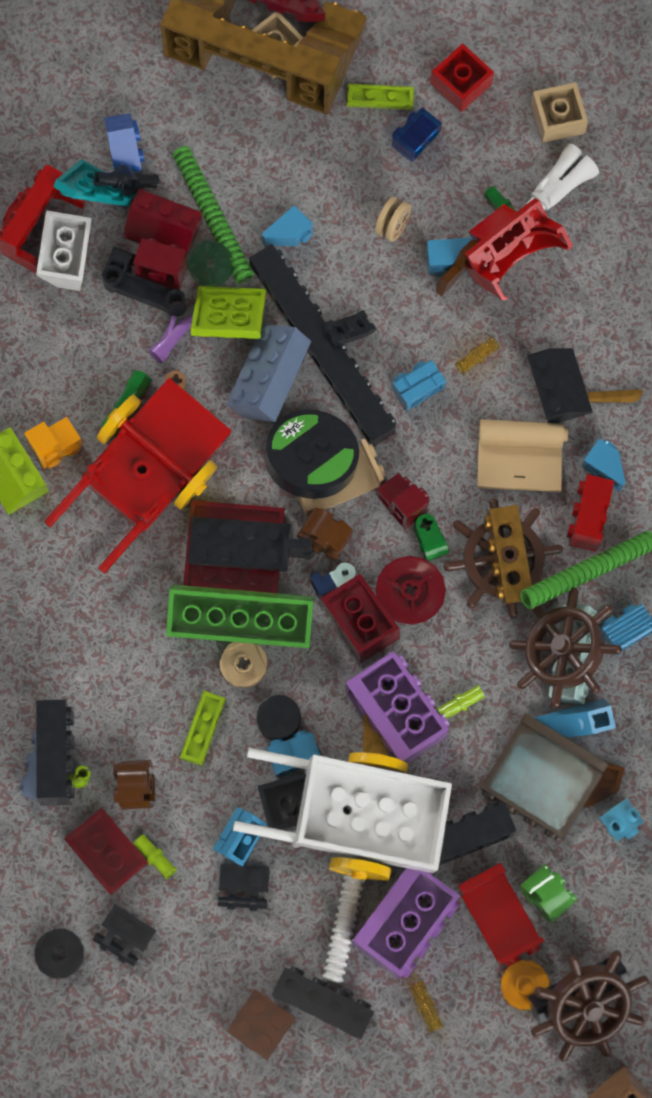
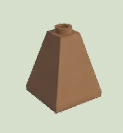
(620, 1085)

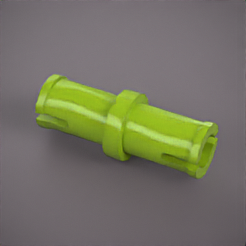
(461, 702)
(155, 856)

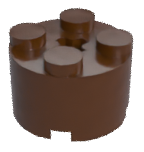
(326, 533)
(134, 784)

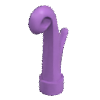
(173, 334)

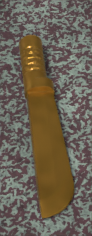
(618, 396)

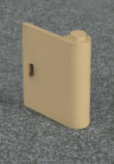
(522, 451)

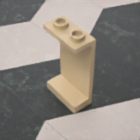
(366, 478)

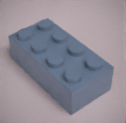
(268, 373)

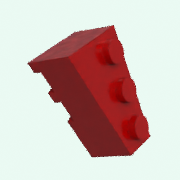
(590, 512)

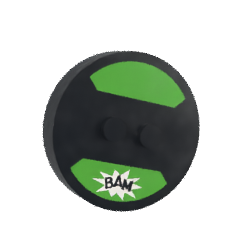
(311, 454)

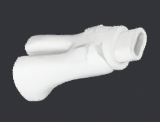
(554, 189)

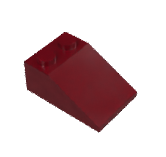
(361, 618)

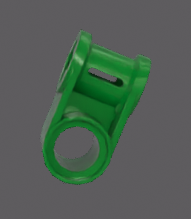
(430, 541)

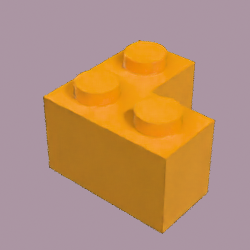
(53, 442)

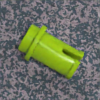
(82, 781)

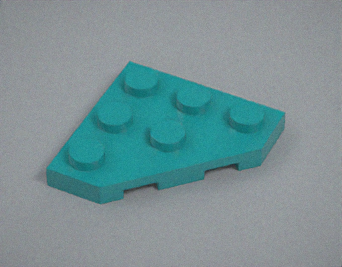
(79, 184)

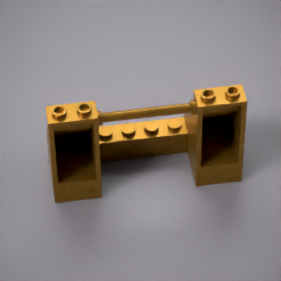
(312, 69)

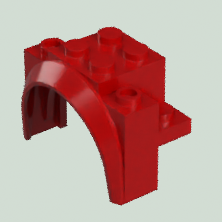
(509, 237)

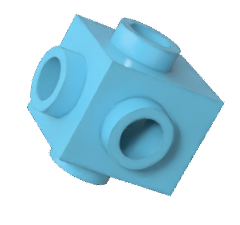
(622, 820)

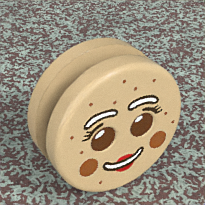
(393, 219)

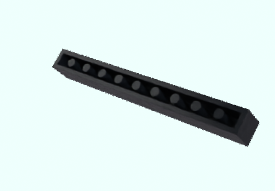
(332, 361)

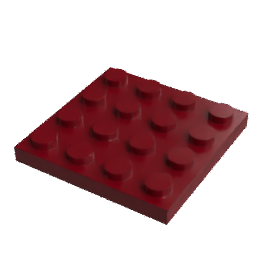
(232, 577)

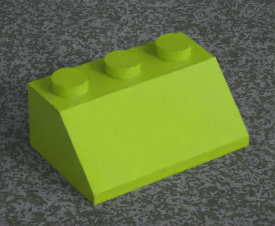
(18, 475)

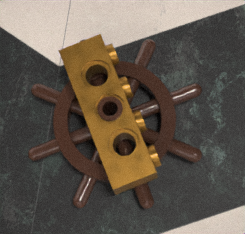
(506, 556)

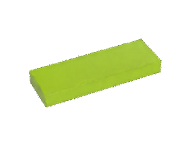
(380, 96)
(202, 728)

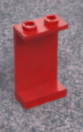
(500, 916)

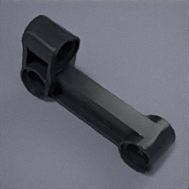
(138, 288)

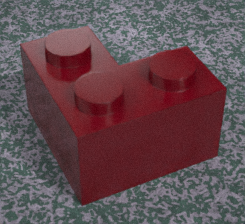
(403, 500)

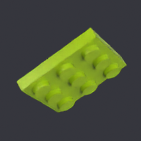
(228, 312)

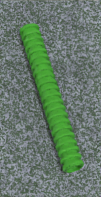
(211, 211)
(587, 570)

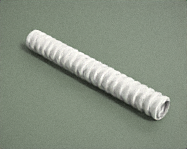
(343, 929)

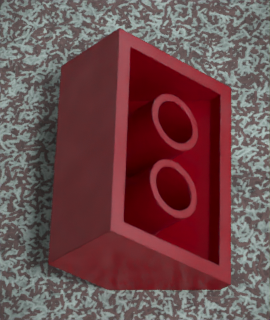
(162, 220)

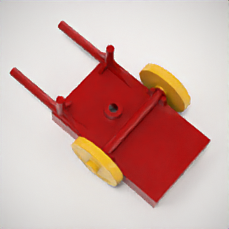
(170, 440)

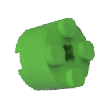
(547, 893)

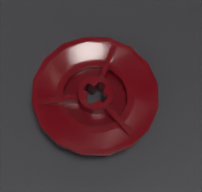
(419, 575)

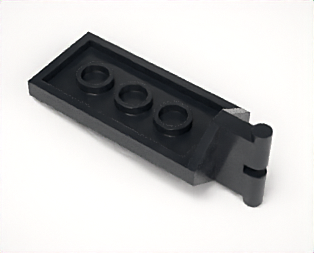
(245, 544)

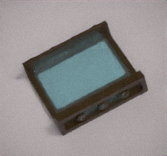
(543, 777)

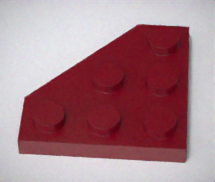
(303, 9)

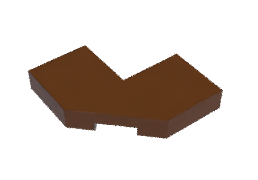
(455, 271)
(607, 785)

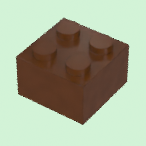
(261, 1025)

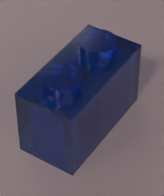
(416, 134)

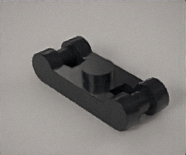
(347, 328)

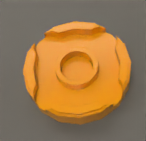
(519, 980)

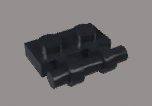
(247, 879)
(129, 929)

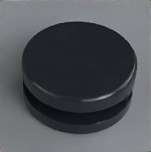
(278, 717)

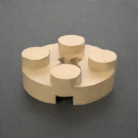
(237, 676)

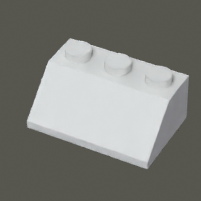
(63, 249)

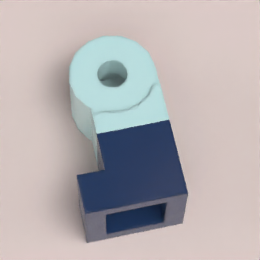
(332, 580)

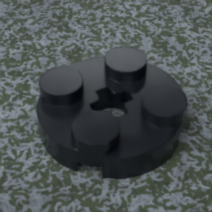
(55, 940)

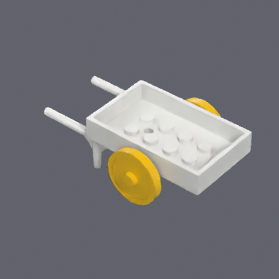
(389, 820)

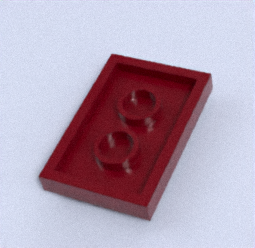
(106, 851)

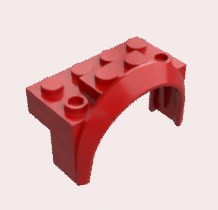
(26, 211)

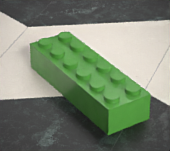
(240, 616)

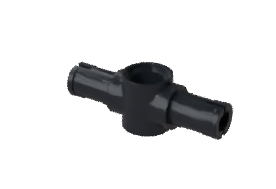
(125, 179)

